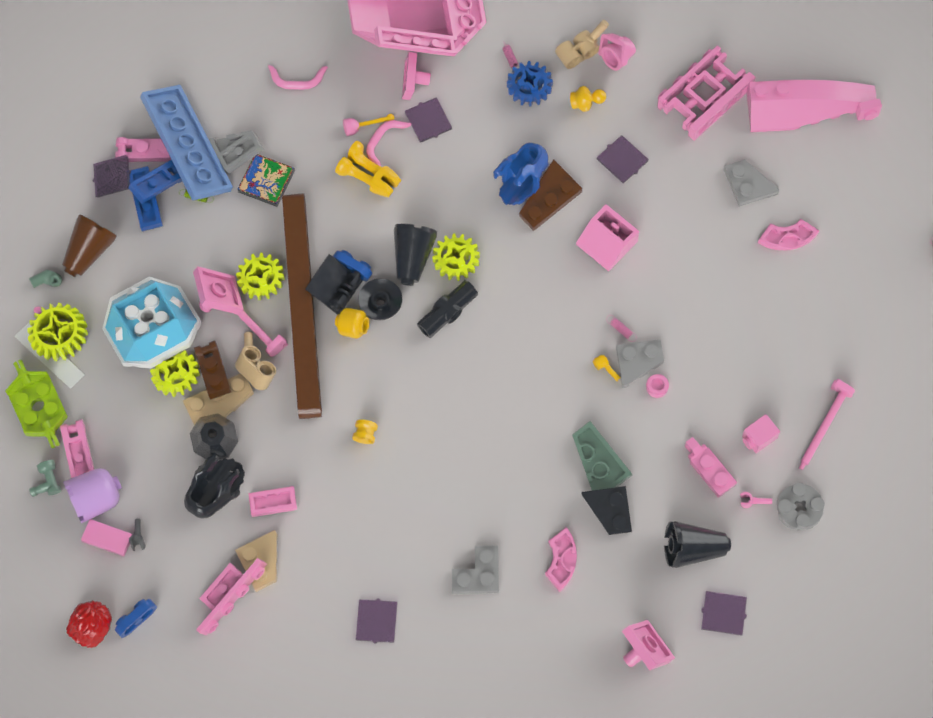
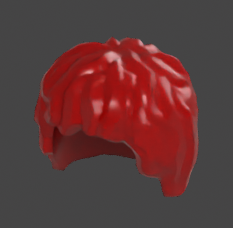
(89, 623)

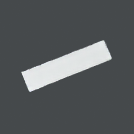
(62, 369)

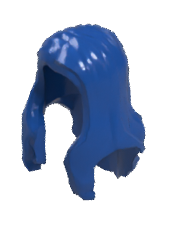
(521, 173)

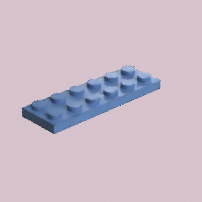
(186, 142)

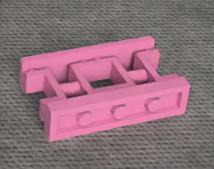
(716, 104)

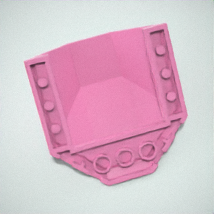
(417, 25)

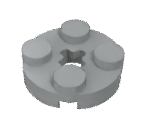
(800, 520)

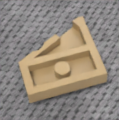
(266, 550)

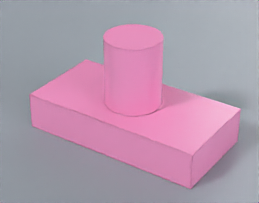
(412, 76)

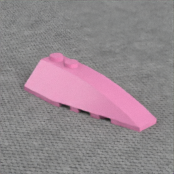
(796, 103)

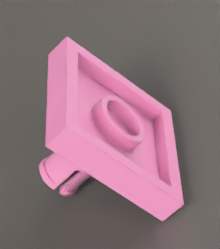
(217, 291)
(646, 646)

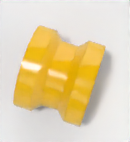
(364, 431)

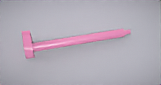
(273, 346)
(844, 391)

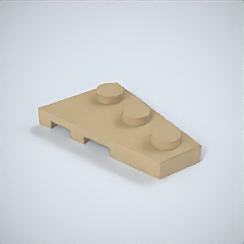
(201, 405)

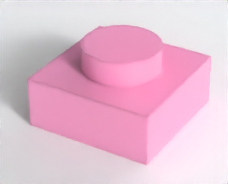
(869, 109)

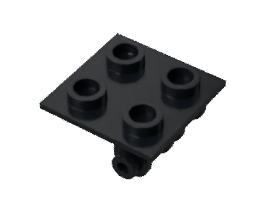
(334, 284)

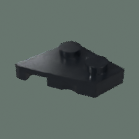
(610, 508)

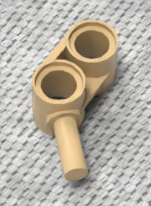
(584, 47)
(249, 365)

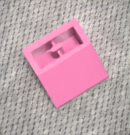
(608, 238)

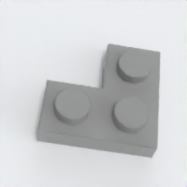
(482, 578)

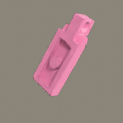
(709, 468)

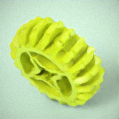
(40, 333)

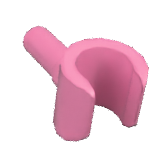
(753, 500)

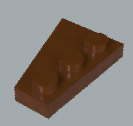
(555, 192)

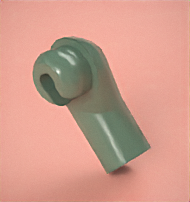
(48, 277)

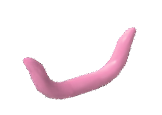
(297, 85)
(378, 135)

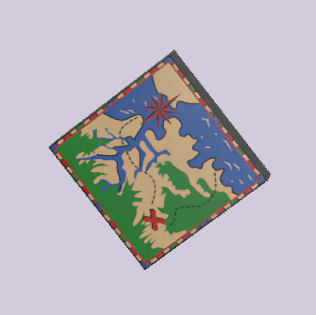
(266, 180)

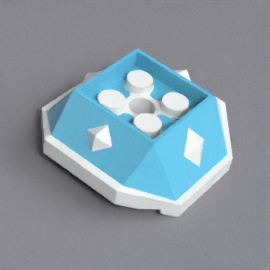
(155, 341)

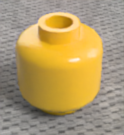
(352, 323)

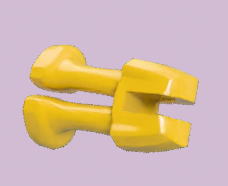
(377, 186)

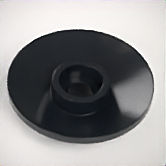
(380, 290)

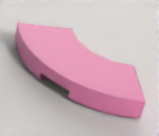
(788, 237)
(563, 560)

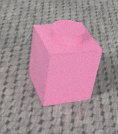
(760, 434)

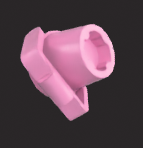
(618, 52)

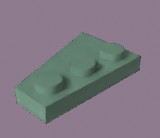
(599, 460)

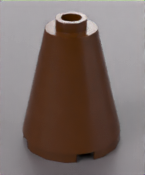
(86, 245)

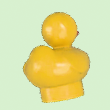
(583, 98)

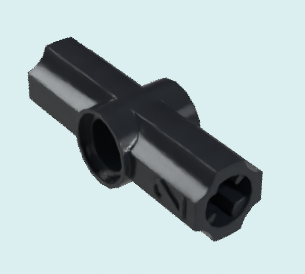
(447, 309)

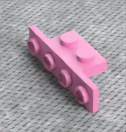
(225, 591)

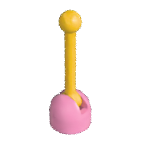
(352, 126)

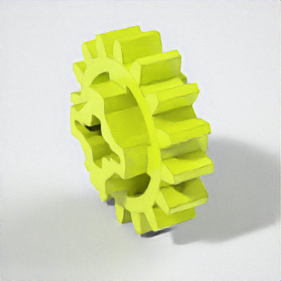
(462, 250)
(271, 272)
(175, 374)

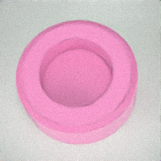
(657, 385)

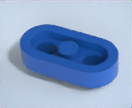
(353, 265)
(141, 612)

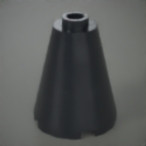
(412, 251)
(693, 544)

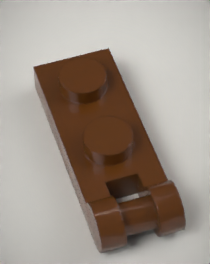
(212, 370)

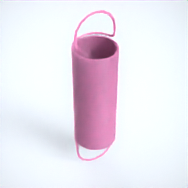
(510, 56)
(620, 327)

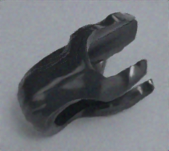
(214, 486)

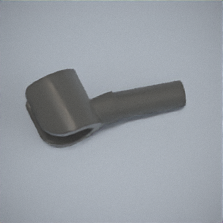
(137, 537)

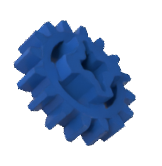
(534, 76)

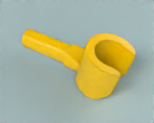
(602, 362)

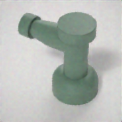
(46, 468)

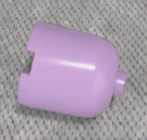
(93, 493)

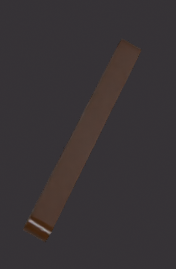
(301, 307)

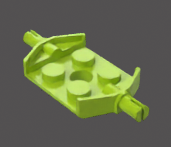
(25, 392)

